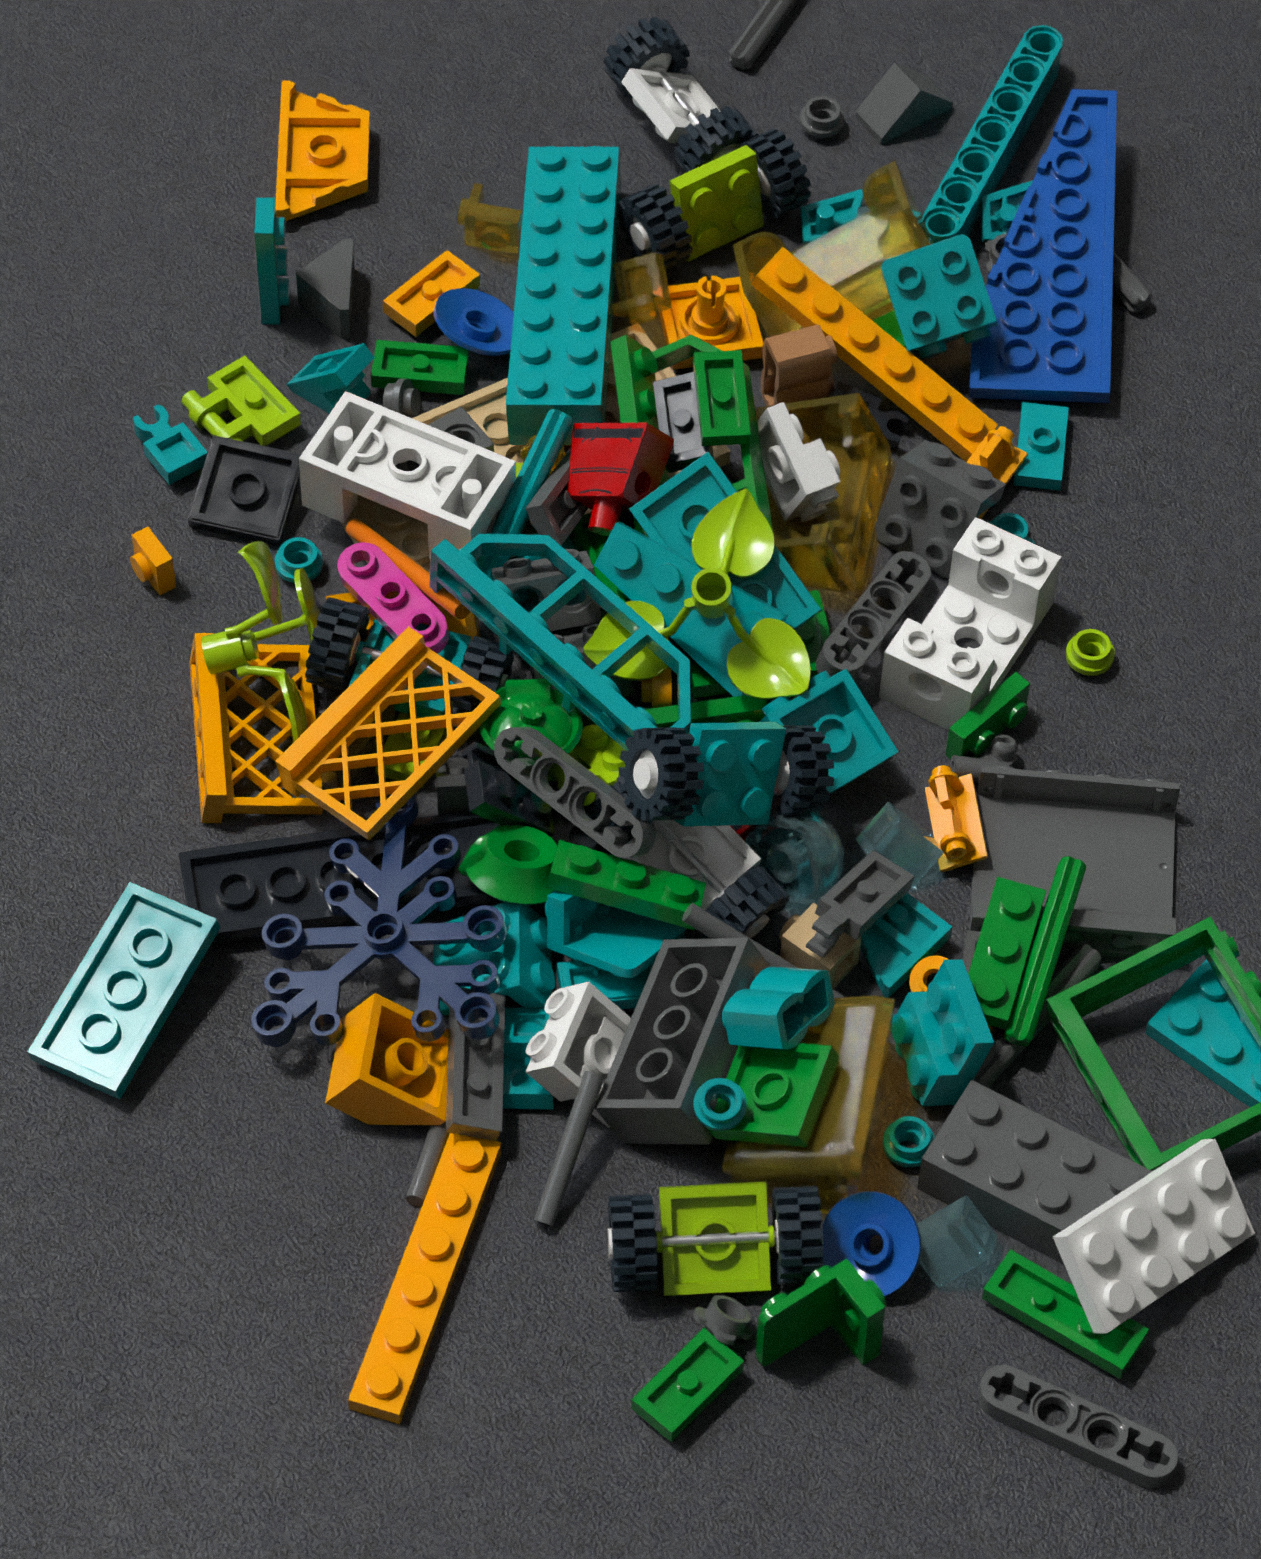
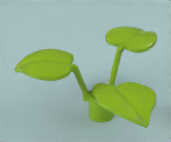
(738, 541)
(237, 647)

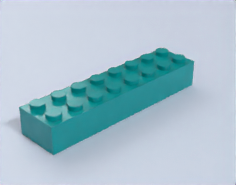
(564, 288)

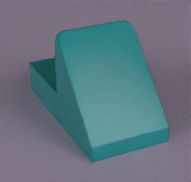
(331, 374)

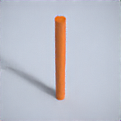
(418, 575)

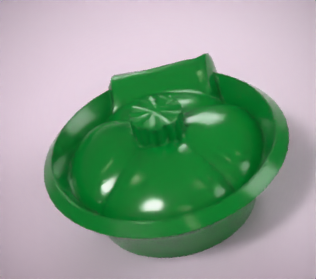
(537, 706)
(511, 864)

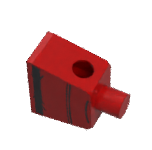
(615, 468)

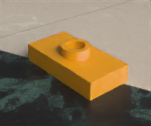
(415, 300)

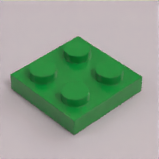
(780, 1091)

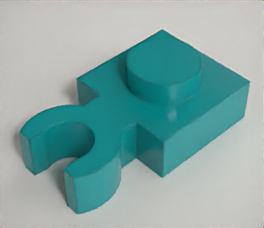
(170, 450)

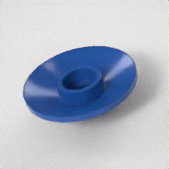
(475, 321)
(856, 1221)

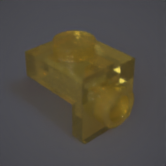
(489, 225)
(641, 288)

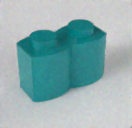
(778, 1007)

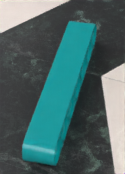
(995, 134)

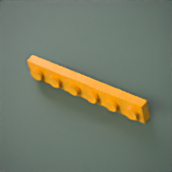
(875, 354)
(424, 1278)

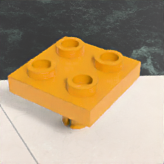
(714, 313)

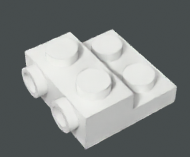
(797, 474)
(579, 1036)

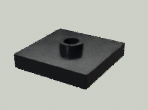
(246, 491)

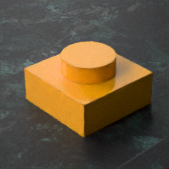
(152, 561)

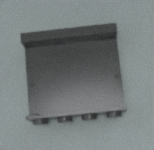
(1109, 823)

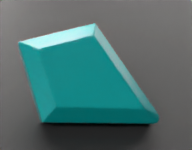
(1000, 209)
(829, 214)

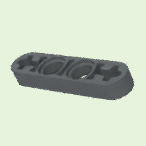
(876, 619)
(571, 797)
(1081, 1419)

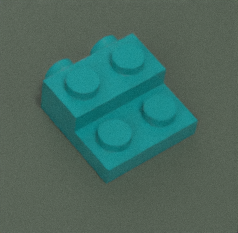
(846, 721)
(942, 1036)

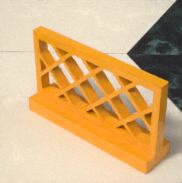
(352, 717)
(214, 739)

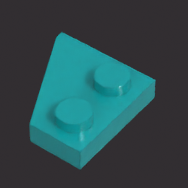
(902, 940)

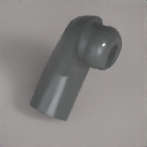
(998, 754)

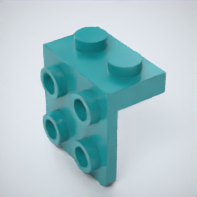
(939, 296)
(605, 934)
(521, 960)

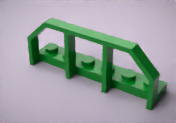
(634, 380)

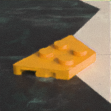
(319, 152)

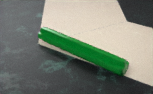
(1045, 951)

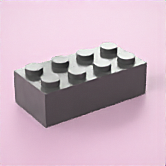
(677, 1040)
(1021, 1168)

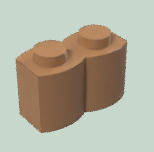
(798, 366)

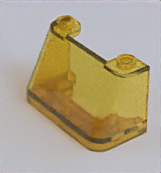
(847, 256)
(838, 545)
(836, 1149)

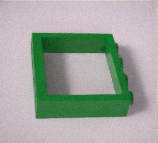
(1072, 1004)

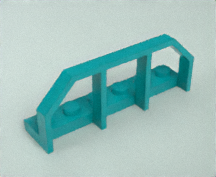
(531, 638)

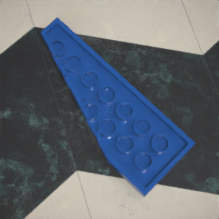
(1057, 270)

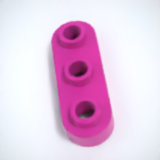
(382, 576)

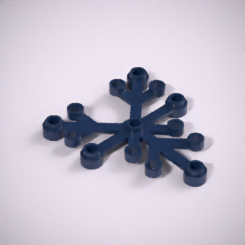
(389, 885)

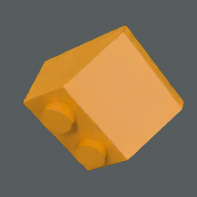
(385, 1070)

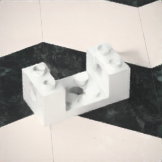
(356, 453)
(993, 595)

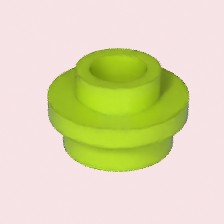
(1090, 642)

